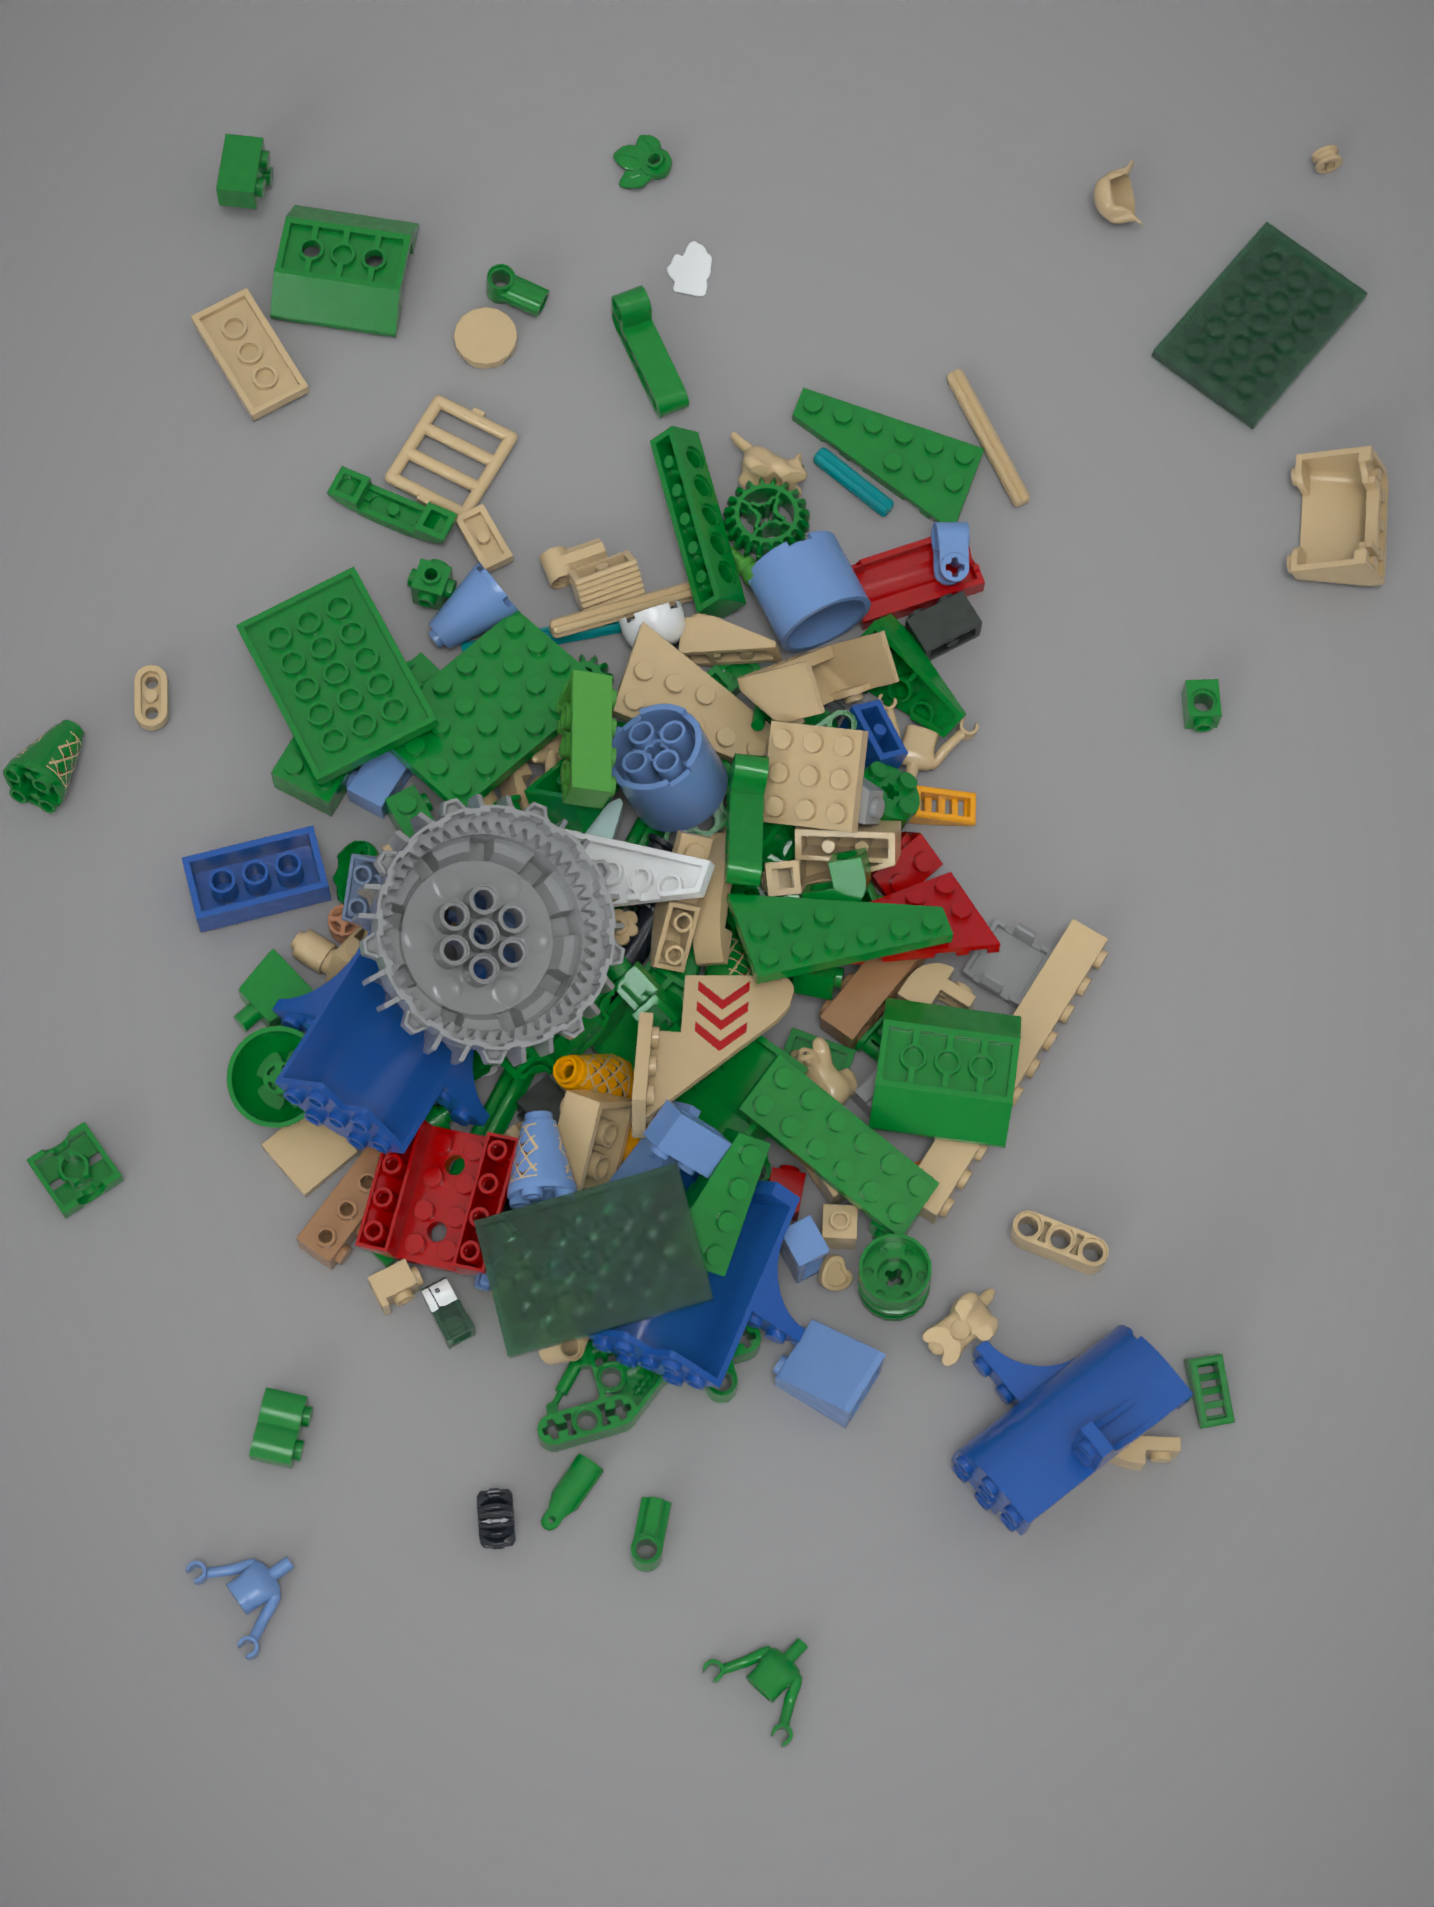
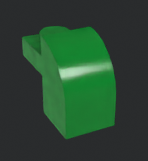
(849, 876)

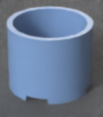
(809, 591)
(668, 768)

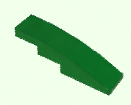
(646, 995)

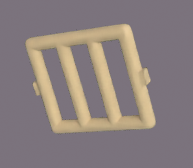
(425, 427)

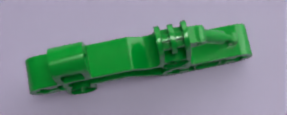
(633, 1394)

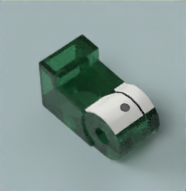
(448, 1313)

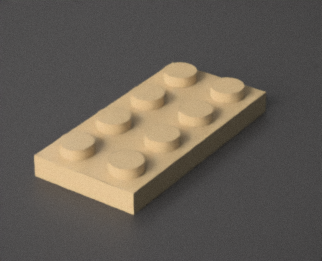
(250, 354)

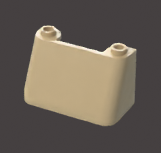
(1341, 517)

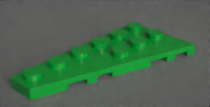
(904, 458)
(811, 935)

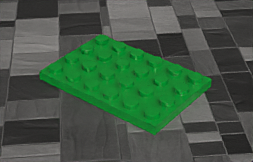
(337, 675)
(490, 710)

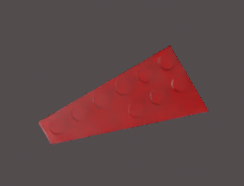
(966, 923)

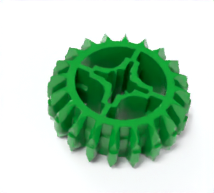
(749, 505)

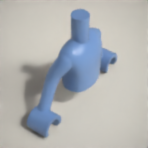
(251, 1589)

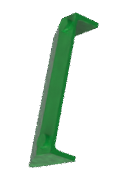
(723, 1095)

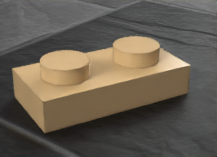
(483, 538)

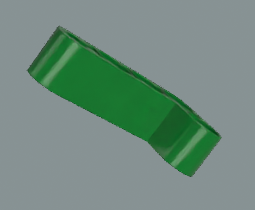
(634, 324)
(745, 819)

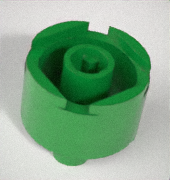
(898, 789)

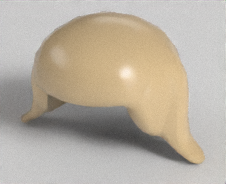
(1115, 196)

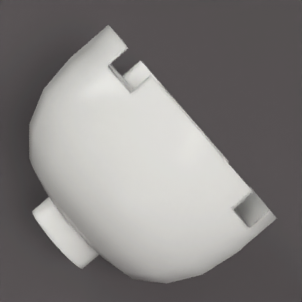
(661, 618)

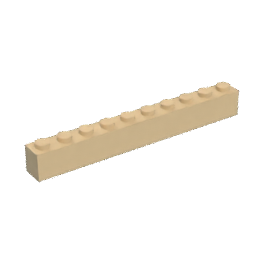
(1040, 1011)

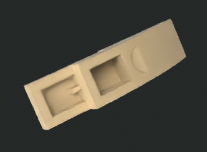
(677, 919)

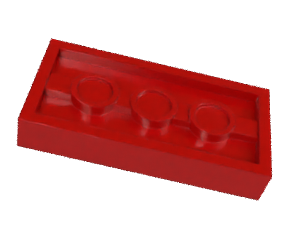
(905, 581)

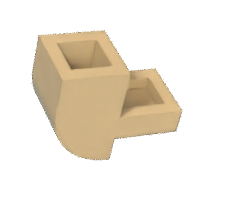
(934, 984)

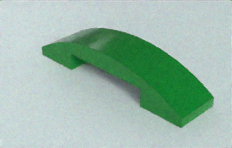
(390, 509)

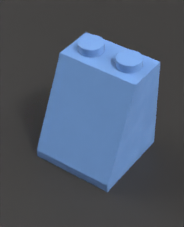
(829, 1372)

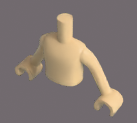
(922, 743)

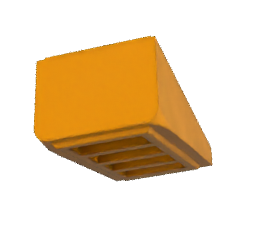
(939, 817)

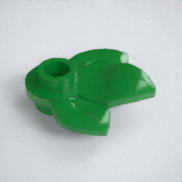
(639, 162)

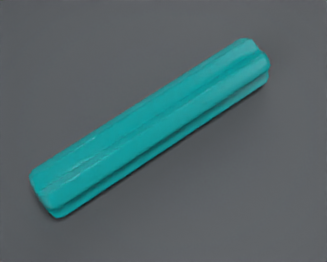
(853, 481)

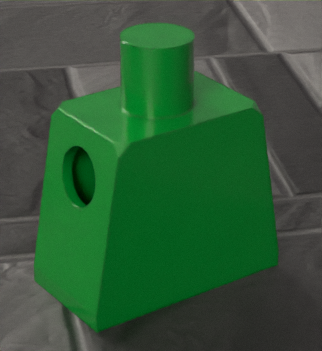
(264, 987)

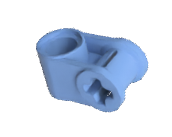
(951, 546)

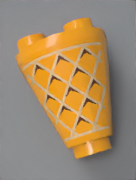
(596, 1073)

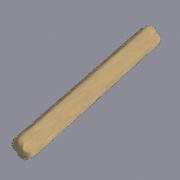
(988, 438)
(617, 610)

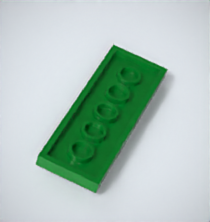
(837, 1146)

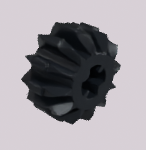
(496, 1518)

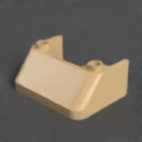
(818, 676)

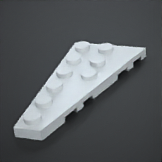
(648, 873)

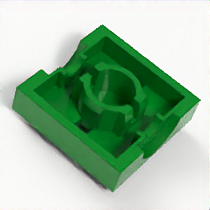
(71, 1164)

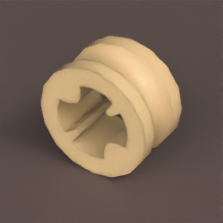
(1327, 159)

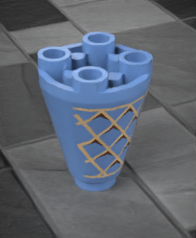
(540, 1163)

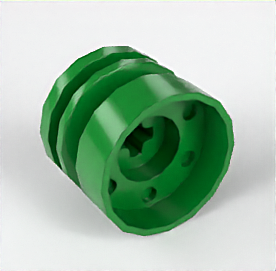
(891, 1259)

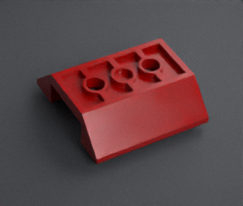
(418, 1193)

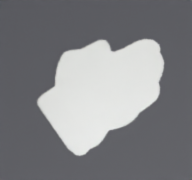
(691, 270)

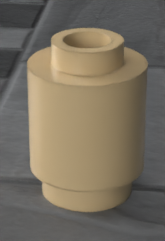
(313, 950)

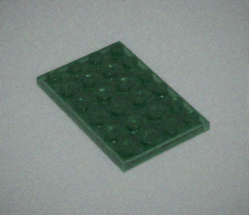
(1259, 325)
(593, 1260)

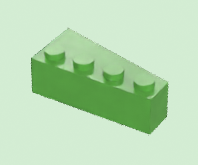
(587, 739)

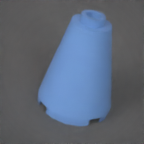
(470, 609)

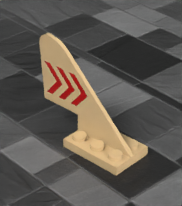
(717, 1022)

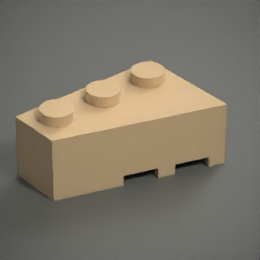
(816, 847)

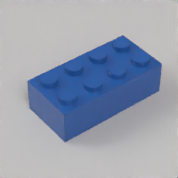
(256, 879)

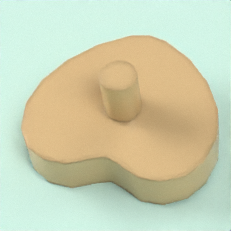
(834, 1274)

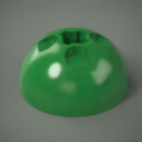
(253, 1077)

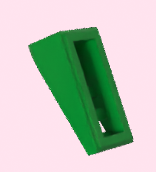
(1219, 1374)

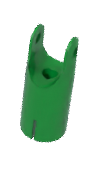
(571, 1490)

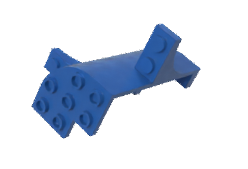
(364, 1070)
(702, 1339)
(1063, 1422)

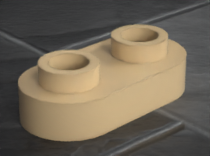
(151, 700)

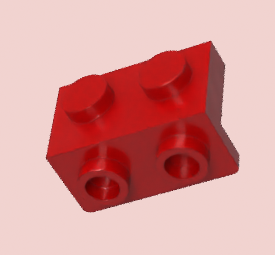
(913, 866)

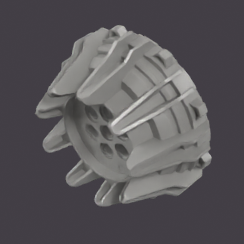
(558, 939)

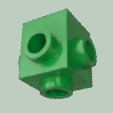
(431, 583)

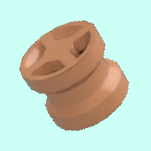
(340, 933)

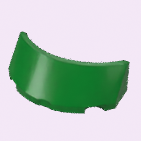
(562, 1045)

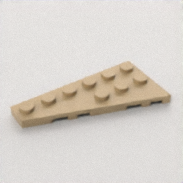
(664, 675)

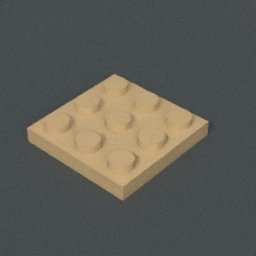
(815, 776)

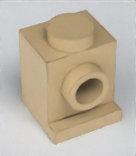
(781, 878)
(395, 1285)

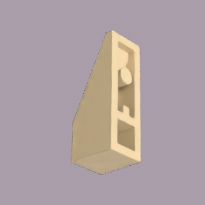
(719, 642)

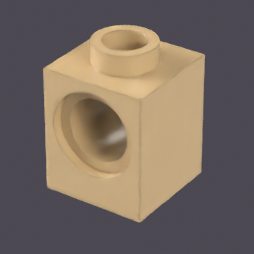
(839, 1226)

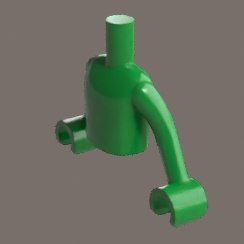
(770, 1677)

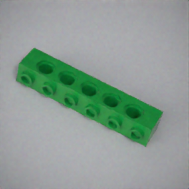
(697, 522)

